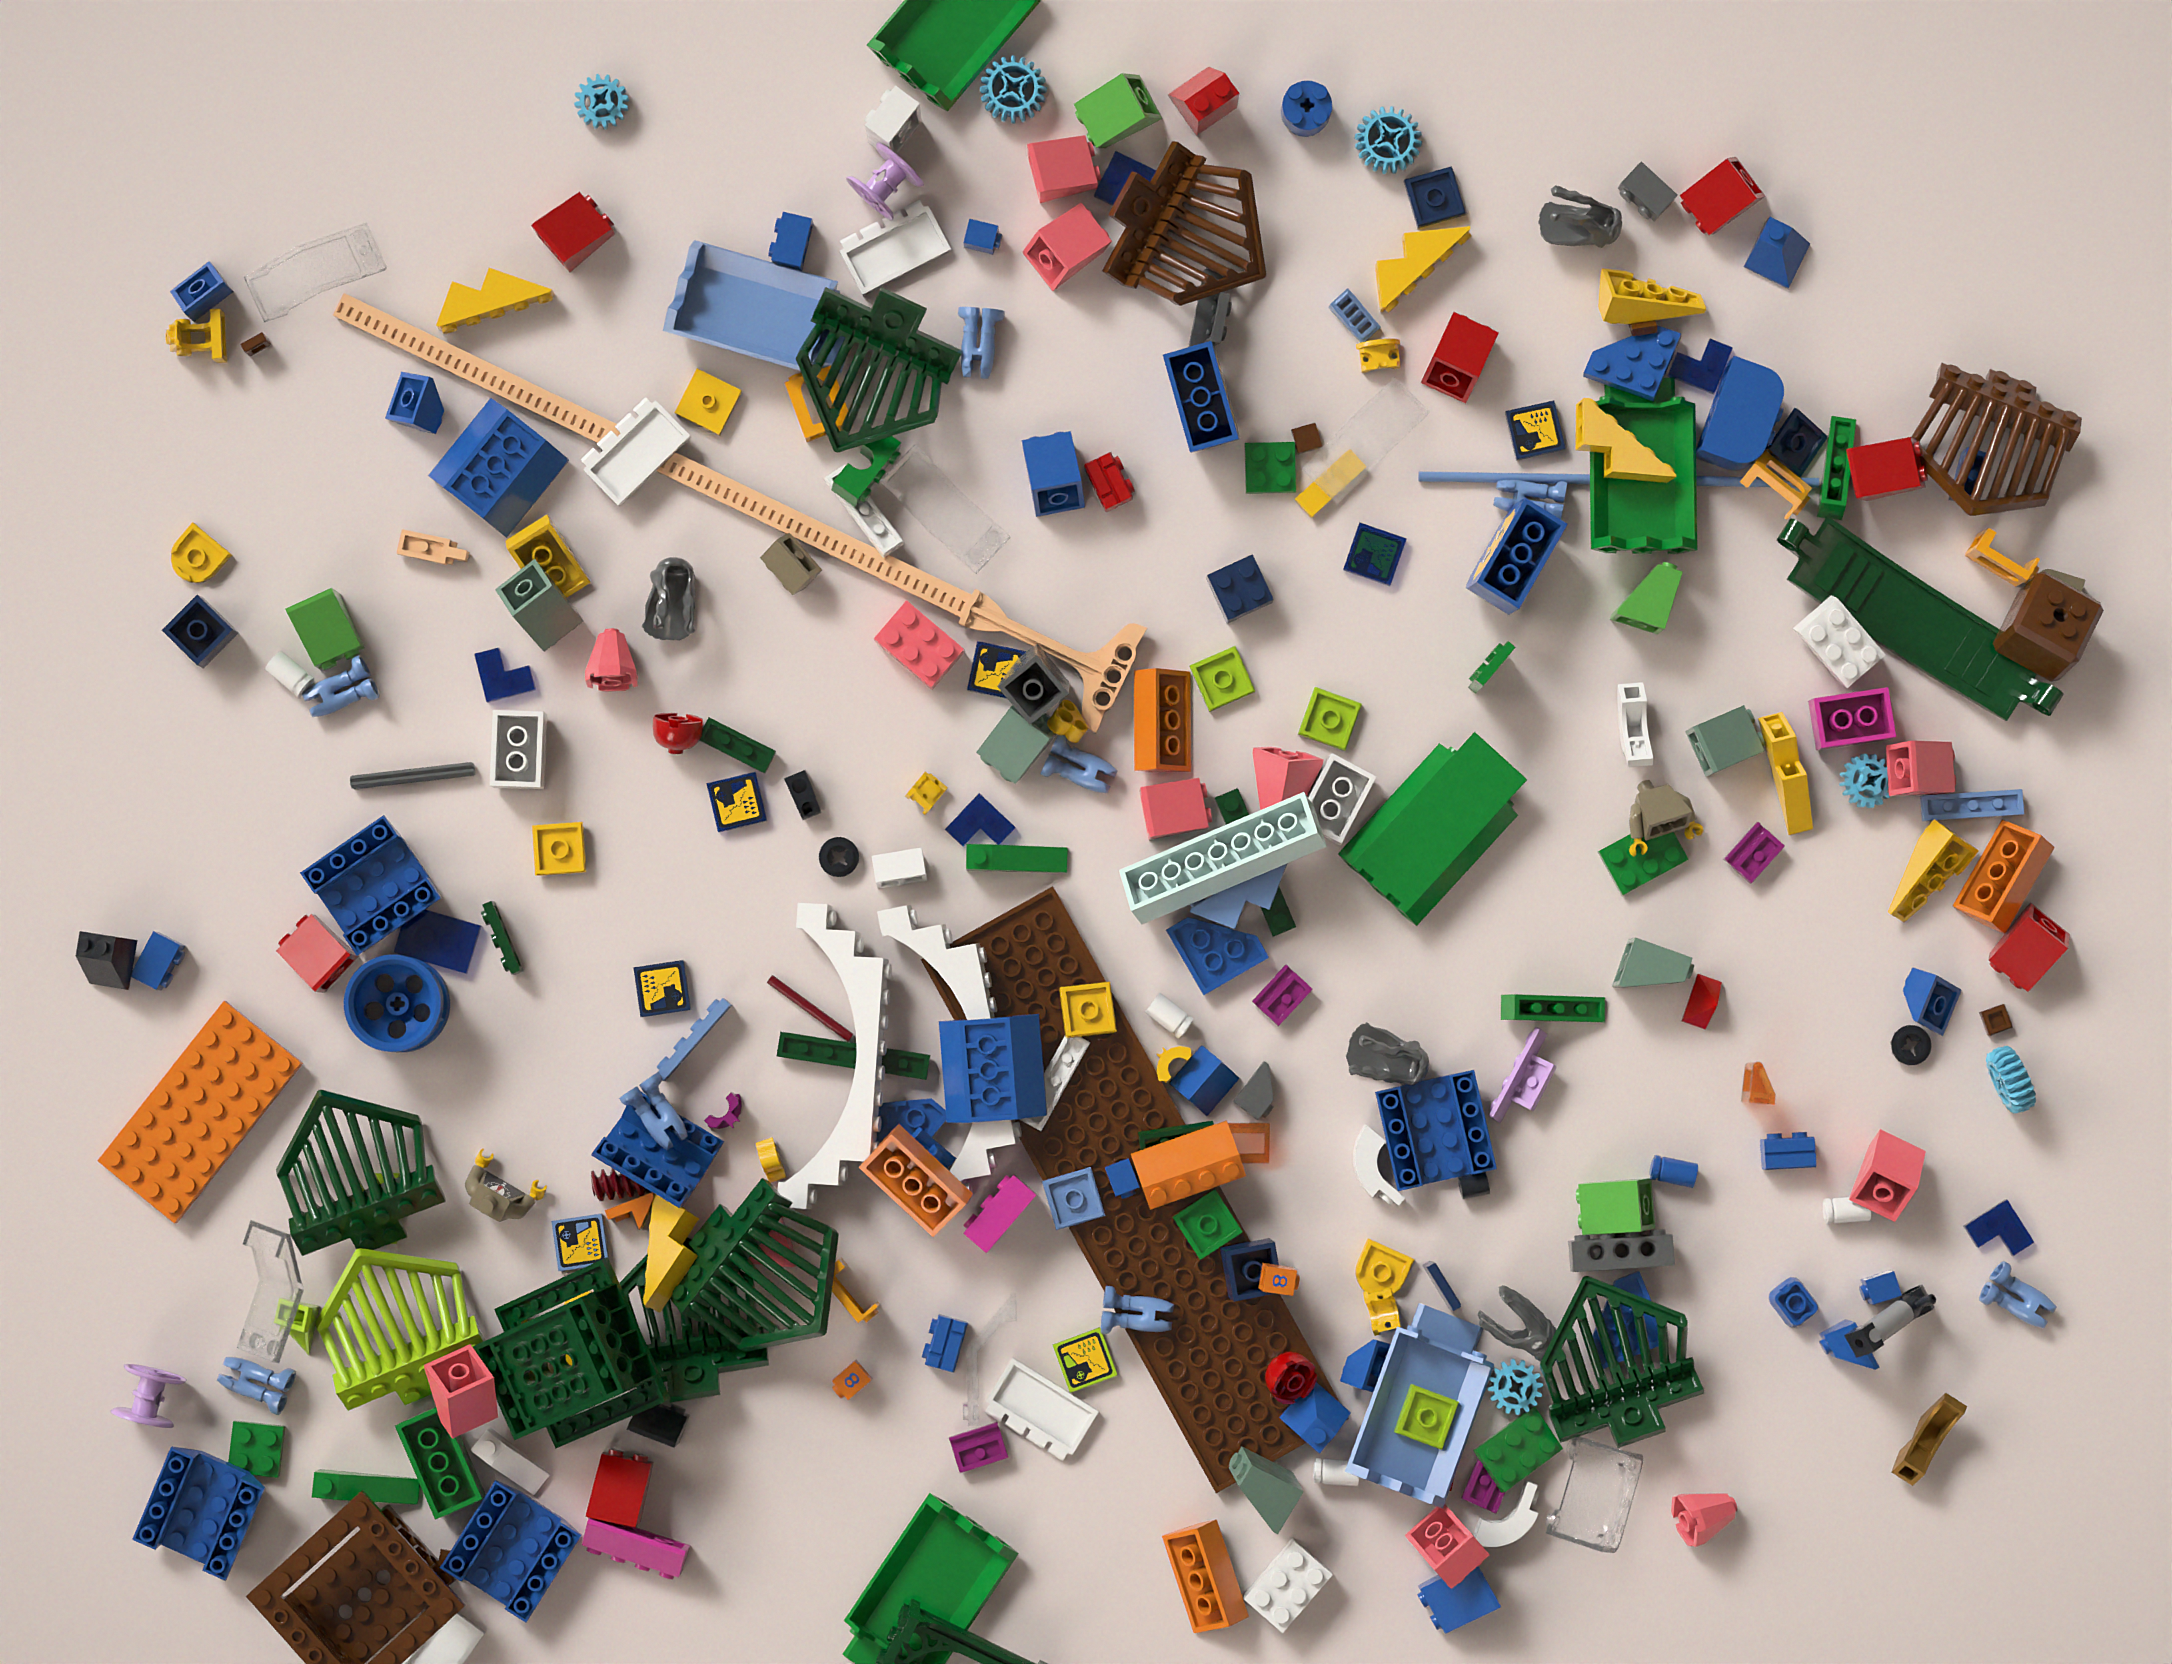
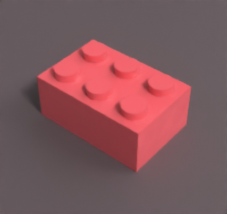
(919, 645)
(1447, 1545)

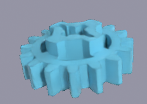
(607, 93)
(1858, 773)
(1503, 1392)

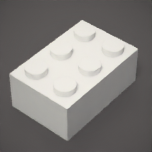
(893, 120)
(1839, 641)
(518, 749)
(1339, 796)
(1287, 1585)

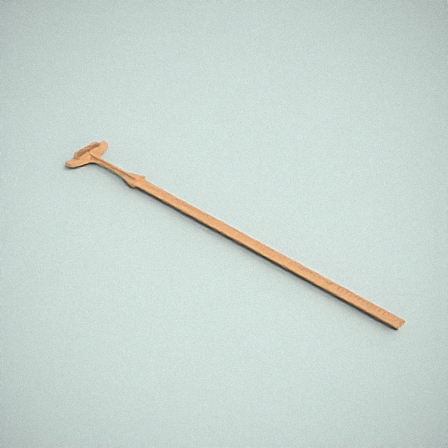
(975, 610)

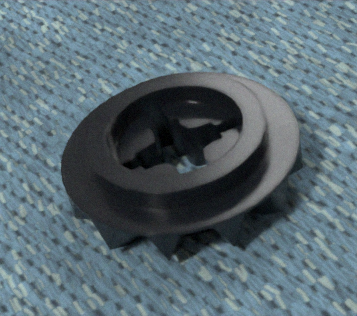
(826, 856)
(1921, 1050)

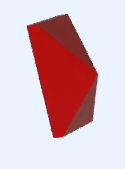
(1702, 1001)

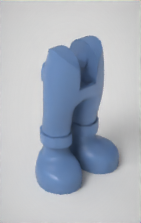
(986, 350)
(1524, 488)
(327, 688)
(1090, 762)
(668, 1114)
(2023, 1310)
(1143, 1322)
(250, 1370)

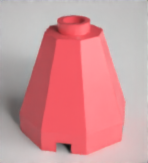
(611, 663)
(1702, 1515)

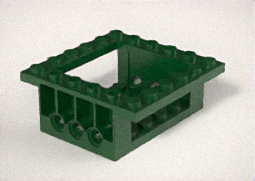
(604, 1350)

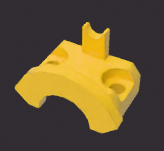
(1379, 354)
(926, 791)
(1167, 1056)
(1382, 1310)

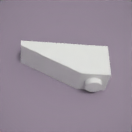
(510, 1461)

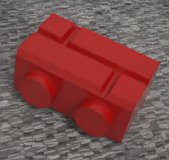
(1109, 482)

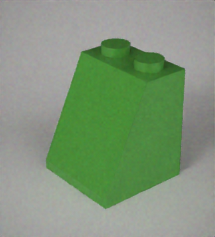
(1117, 110)
(1651, 600)
(325, 628)
(1616, 1206)

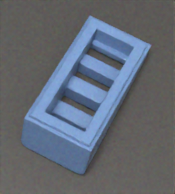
(1361, 310)

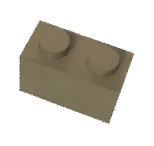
(790, 564)

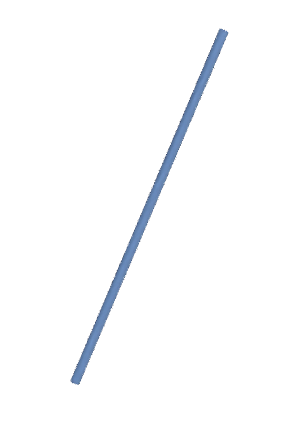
(1580, 478)

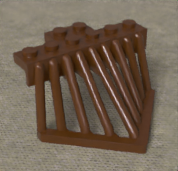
(1149, 212)
(2009, 405)

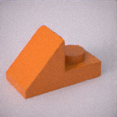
(639, 1206)

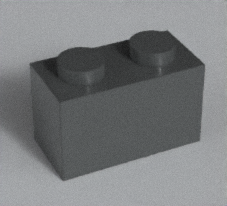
(1646, 192)

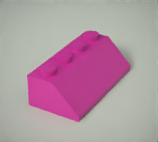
(637, 1546)

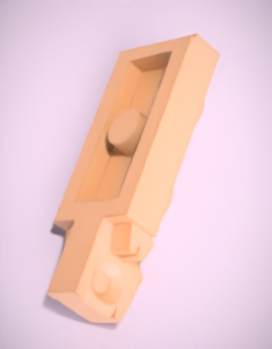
(430, 548)

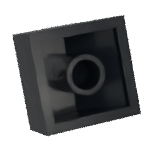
(106, 959)
(660, 1424)

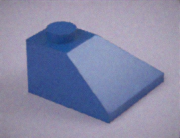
(1777, 252)
(416, 403)
(1930, 999)
(1835, 1343)
(1365, 1365)
(1316, 1417)

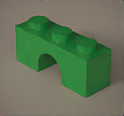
(855, 483)

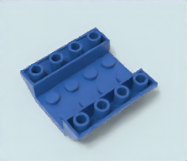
(499, 467)
(371, 884)
(993, 1069)
(1435, 1130)
(667, 1173)
(200, 1509)
(512, 1549)

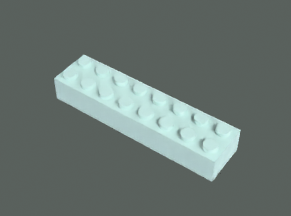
(1222, 858)

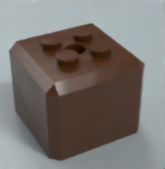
(2036, 638)

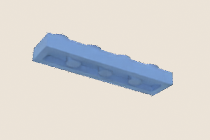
(1972, 805)
(700, 1030)

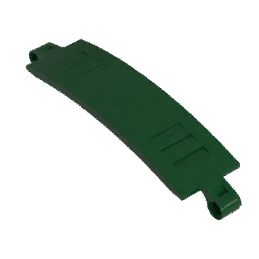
(1912, 619)

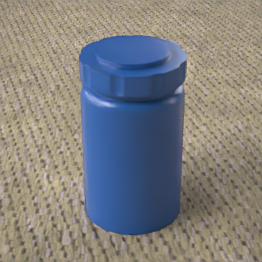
(1673, 1171)

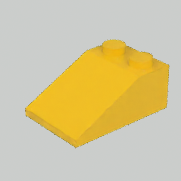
(548, 547)

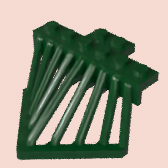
(889, 331)
(368, 1215)
(725, 1248)
(693, 1363)
(1630, 1404)

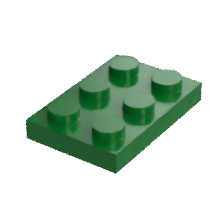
(1494, 659)
(1633, 871)
(1518, 1449)

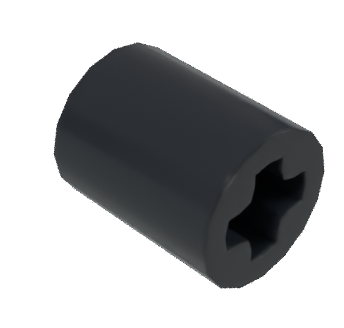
(1473, 1185)

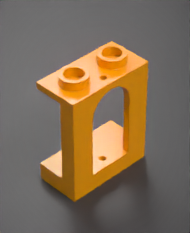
(794, 387)
(1796, 498)
(1997, 563)
(847, 1299)

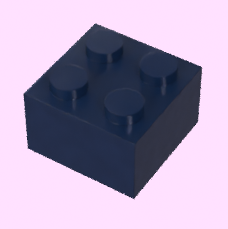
(1239, 588)
(200, 631)
(1243, 1267)

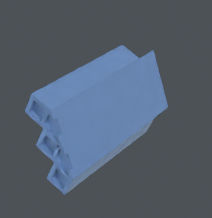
(747, 305)
(1439, 1357)

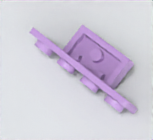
(1527, 1079)

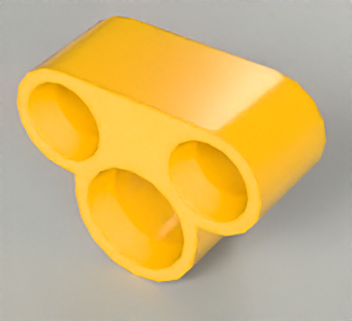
(1068, 722)
(770, 1160)

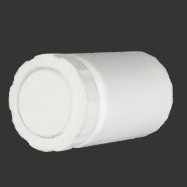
(289, 673)
(1169, 1015)
(1844, 1210)
(1333, 1473)

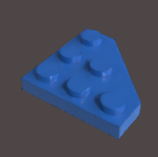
(1635, 362)
(1215, 952)
(911, 1115)
(1634, 1284)

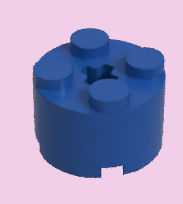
(1294, 115)

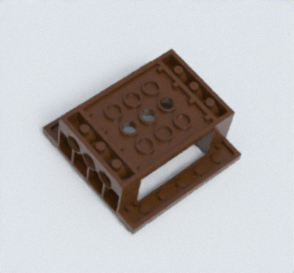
(310, 1613)

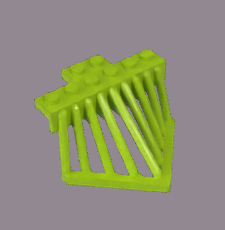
(400, 1367)

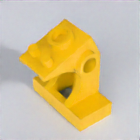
(179, 336)

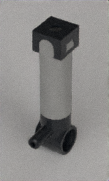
(1871, 1335)

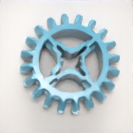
(1005, 96)
(1391, 149)
(2010, 1079)

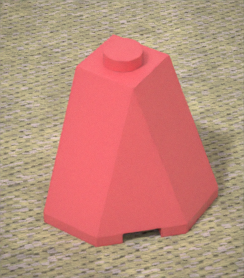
(1283, 774)

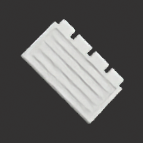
(894, 250)
(636, 452)
(1042, 1407)
(449, 1644)

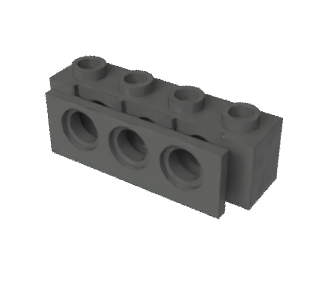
(1660, 1254)

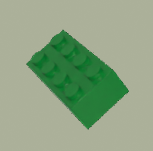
(440, 1464)

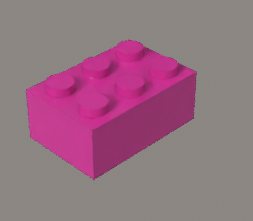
(1852, 718)
(998, 1212)

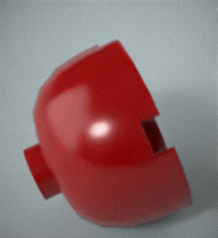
(677, 732)
(1290, 1377)

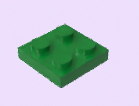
(1270, 467)
(1207, 1224)
(257, 1447)

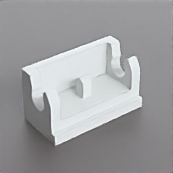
(899, 868)

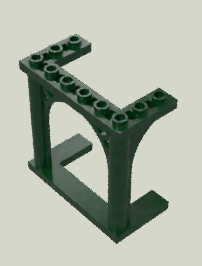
(919, 1621)

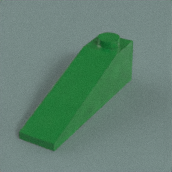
(1836, 468)
(1016, 858)
(1552, 1008)
(380, 1488)

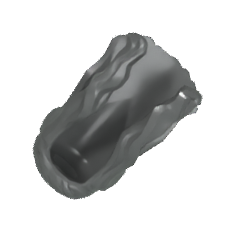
(1579, 225)
(671, 600)
(1385, 1056)
(1538, 1329)

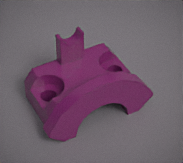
(731, 1116)

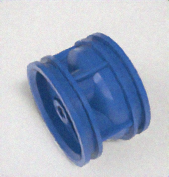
(363, 990)

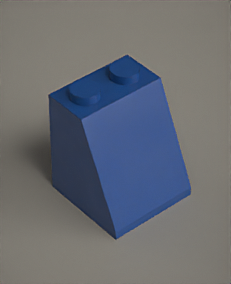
(1053, 473)
(1460, 1604)

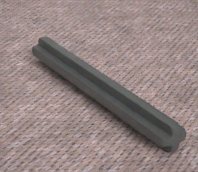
(412, 775)

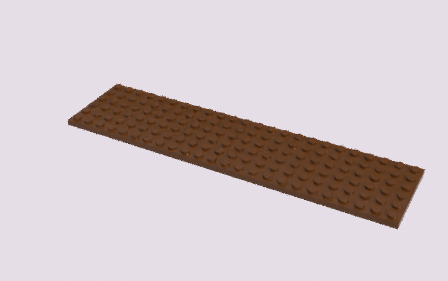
(1217, 1347)

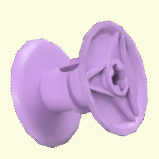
(895, 172)
(148, 1396)

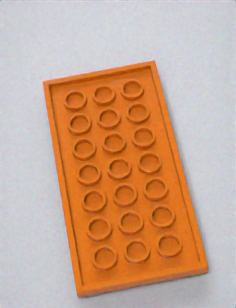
(200, 1112)

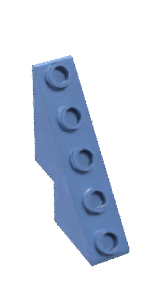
(1228, 904)

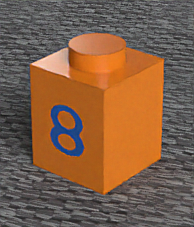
(1278, 1279)
(851, 1380)

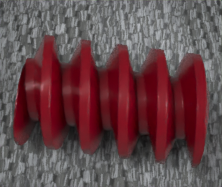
(614, 1184)

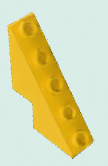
(1420, 253)
(498, 294)
(1622, 452)
(1787, 772)
(667, 1255)

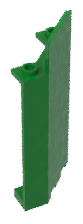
(947, 42)
(1648, 513)
(1435, 826)
(937, 1561)

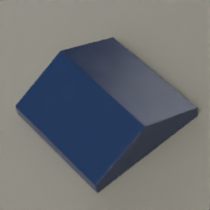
(1797, 442)

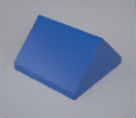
(201, 291)
(1204, 1080)

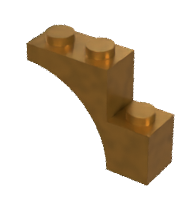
(1930, 1432)

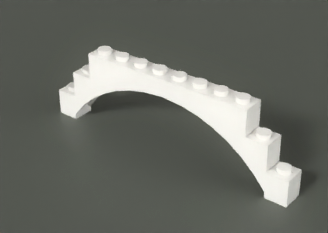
(966, 976)
(868, 994)

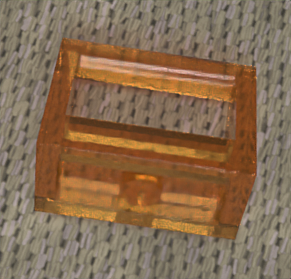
(1757, 1085)
(1253, 1128)

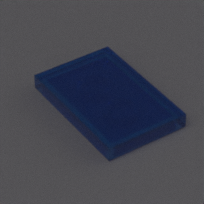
(439, 940)

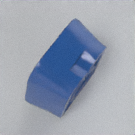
(1793, 1302)

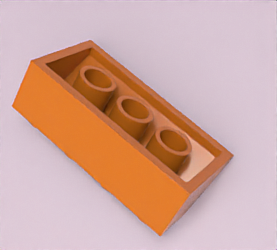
(1162, 720)
(2003, 876)
(1188, 1165)
(916, 1180)
(1205, 1576)

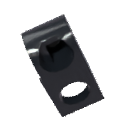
(803, 794)

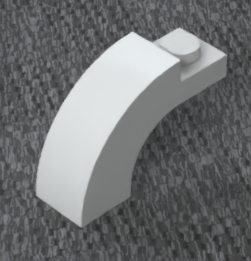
(1633, 724)
(1365, 1165)
(1511, 1528)

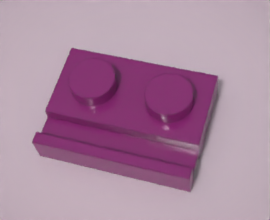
(1754, 852)
(1282, 995)
(978, 1447)
(1482, 1489)

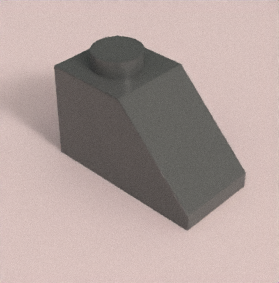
(1257, 1093)

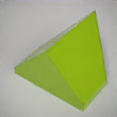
(304, 1325)

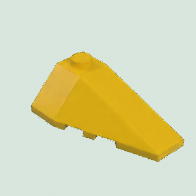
(1635, 301)
(1933, 861)

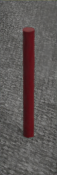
(810, 1008)

